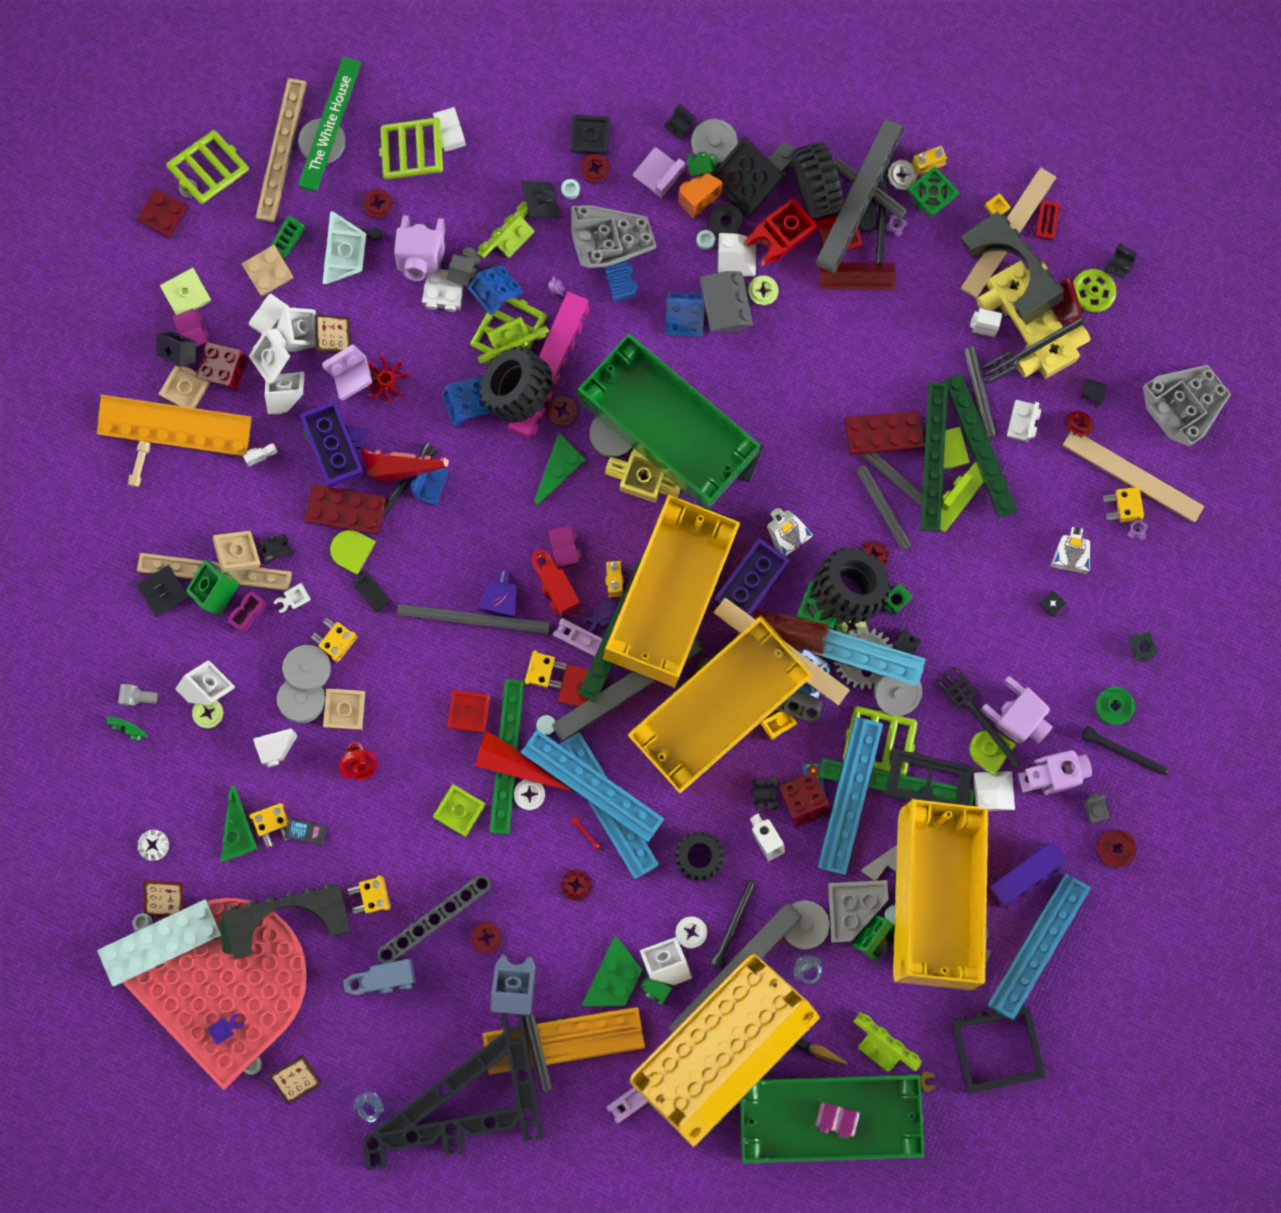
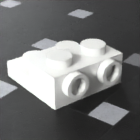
(442, 292)
(269, 354)

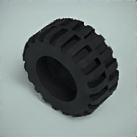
(817, 179)
(529, 393)
(865, 572)

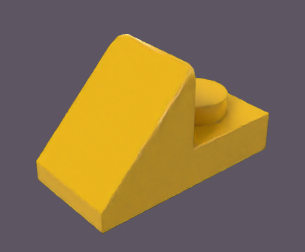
(778, 724)

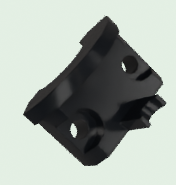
(679, 122)
(1121, 261)
(1094, 390)
(275, 548)
(905, 645)
(765, 793)

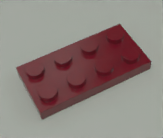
(884, 433)
(345, 509)

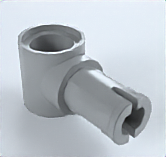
(132, 695)

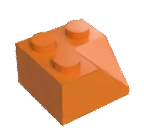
(699, 193)

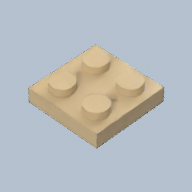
(267, 270)
(183, 387)
(236, 551)
(344, 709)

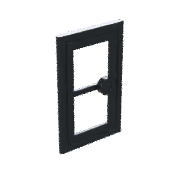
(926, 791)

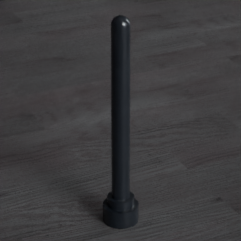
(427, 450)
(1091, 735)
(718, 959)

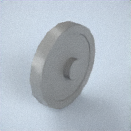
(307, 137)
(714, 137)
(607, 441)
(306, 668)
(896, 696)
(300, 705)
(810, 928)

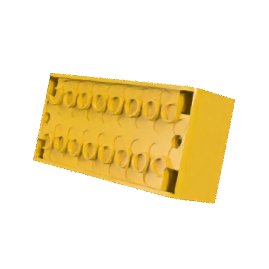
(671, 591)
(720, 704)
(941, 895)
(723, 1048)

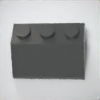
(726, 302)

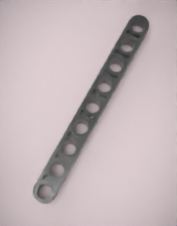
(860, 196)
(610, 699)
(759, 945)

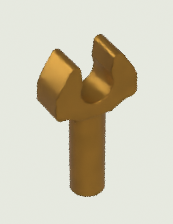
(926, 1088)

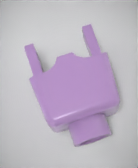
(419, 249)
(1021, 717)
(1050, 776)

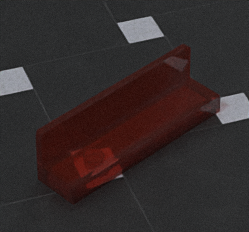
(859, 276)
(796, 631)

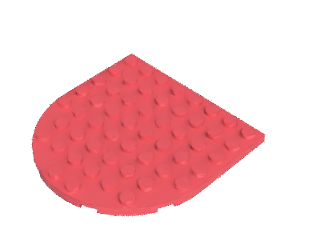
(210, 985)

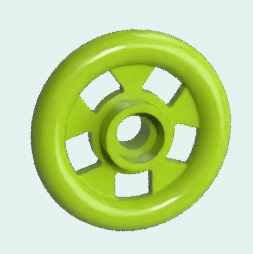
(1109, 285)

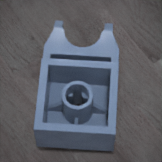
(383, 978)
(513, 987)

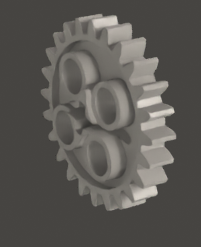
(854, 673)

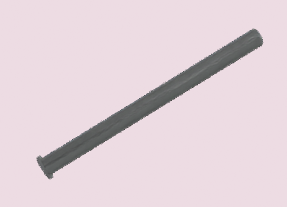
(474, 618)

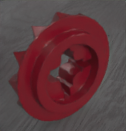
(599, 161)
(370, 199)
(559, 402)
(1086, 426)
(879, 548)
(582, 892)
(478, 932)

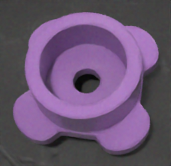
(895, 220)
(556, 287)
(1137, 525)

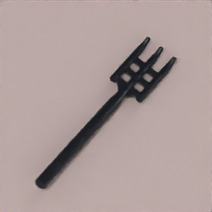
(1013, 359)
(968, 701)

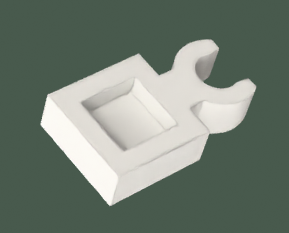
(257, 455)
(294, 596)

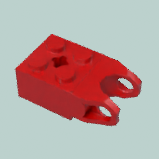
(783, 231)
(555, 586)

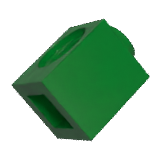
(904, 596)

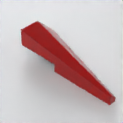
(398, 466)
(504, 759)

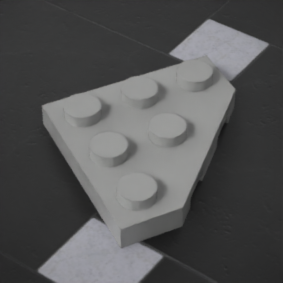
(854, 906)

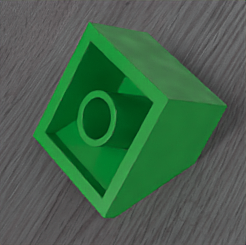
(212, 588)

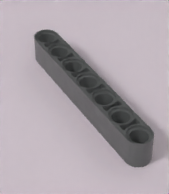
(800, 710)
(440, 910)

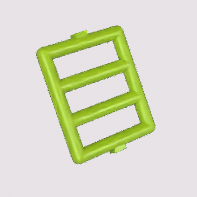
(401, 128)
(214, 188)
(523, 305)
(894, 721)

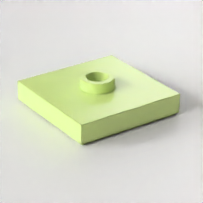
(185, 292)

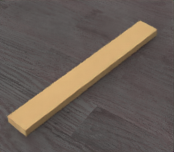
(281, 150)
(1018, 218)
(1134, 476)
(188, 568)
(820, 679)

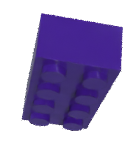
(331, 444)
(753, 577)
(1027, 873)

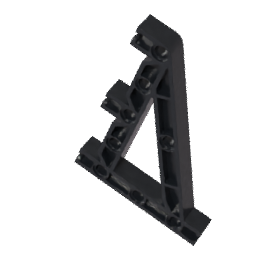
(395, 1131)

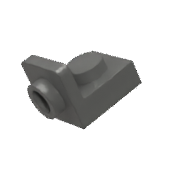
(1096, 808)

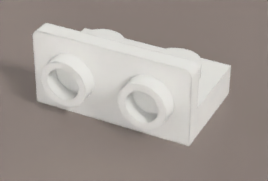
(1023, 420)

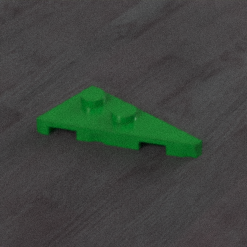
(561, 465)
(238, 834)

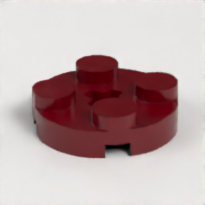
(1105, 849)

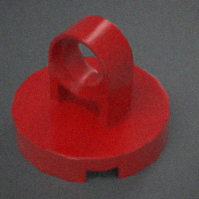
(358, 763)

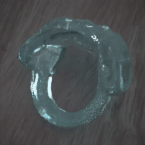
(804, 964)
(369, 1098)

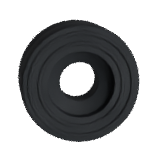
(729, 211)

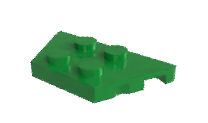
(614, 978)

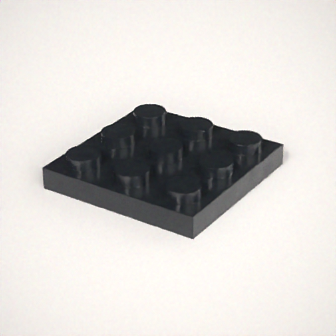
(747, 176)

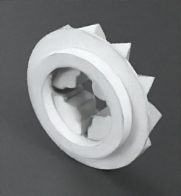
(905, 168)
(523, 801)
(162, 845)
(700, 929)

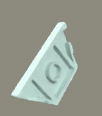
(343, 250)

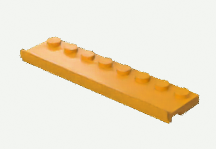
(174, 425)
(580, 1037)

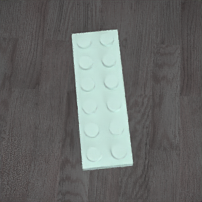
(159, 943)

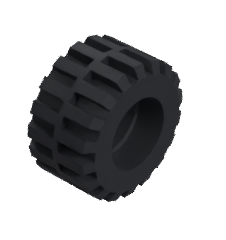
(706, 840)

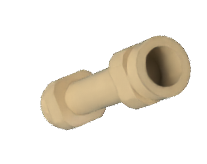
(135, 479)

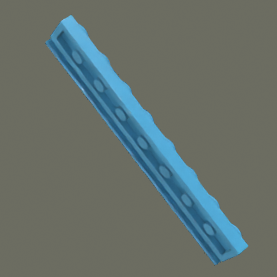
(592, 785)
(850, 795)
(628, 844)
(1039, 947)

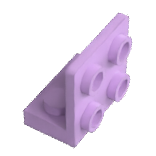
(659, 172)
(349, 371)

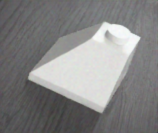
(735, 255)
(297, 328)
(284, 392)
(204, 684)
(274, 746)
(994, 791)
(666, 962)

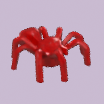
(385, 379)

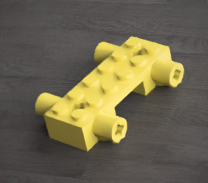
(1065, 347)
(631, 481)

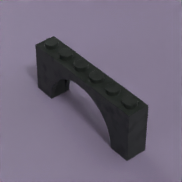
(997, 235)
(324, 903)

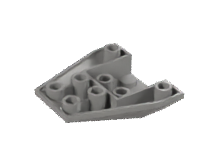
(608, 235)
(1186, 402)

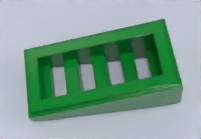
(292, 241)

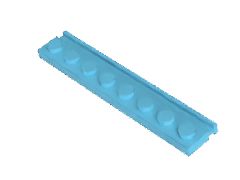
(873, 657)

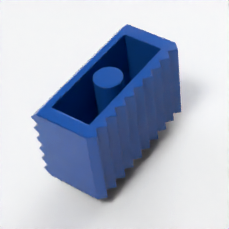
(620, 281)

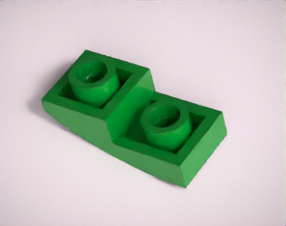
(131, 730)

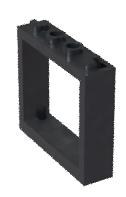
(1001, 1082)

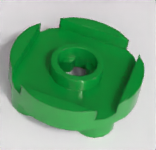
(1122, 714)

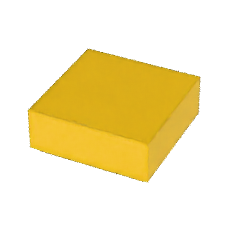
(997, 204)

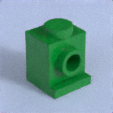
(701, 162)
(656, 989)

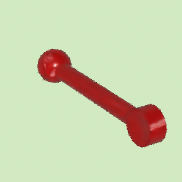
(575, 820)

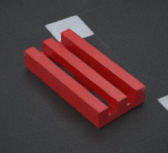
(1045, 235)

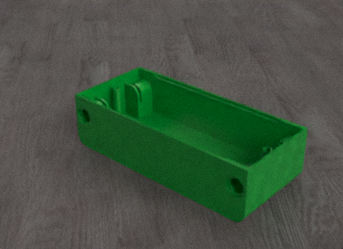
(668, 421)
(787, 1111)

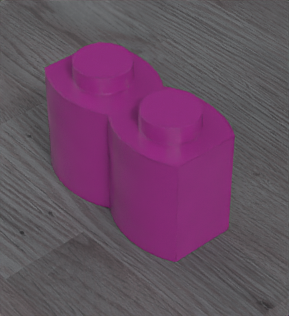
(190, 326)
(563, 547)
(250, 608)
(836, 1119)

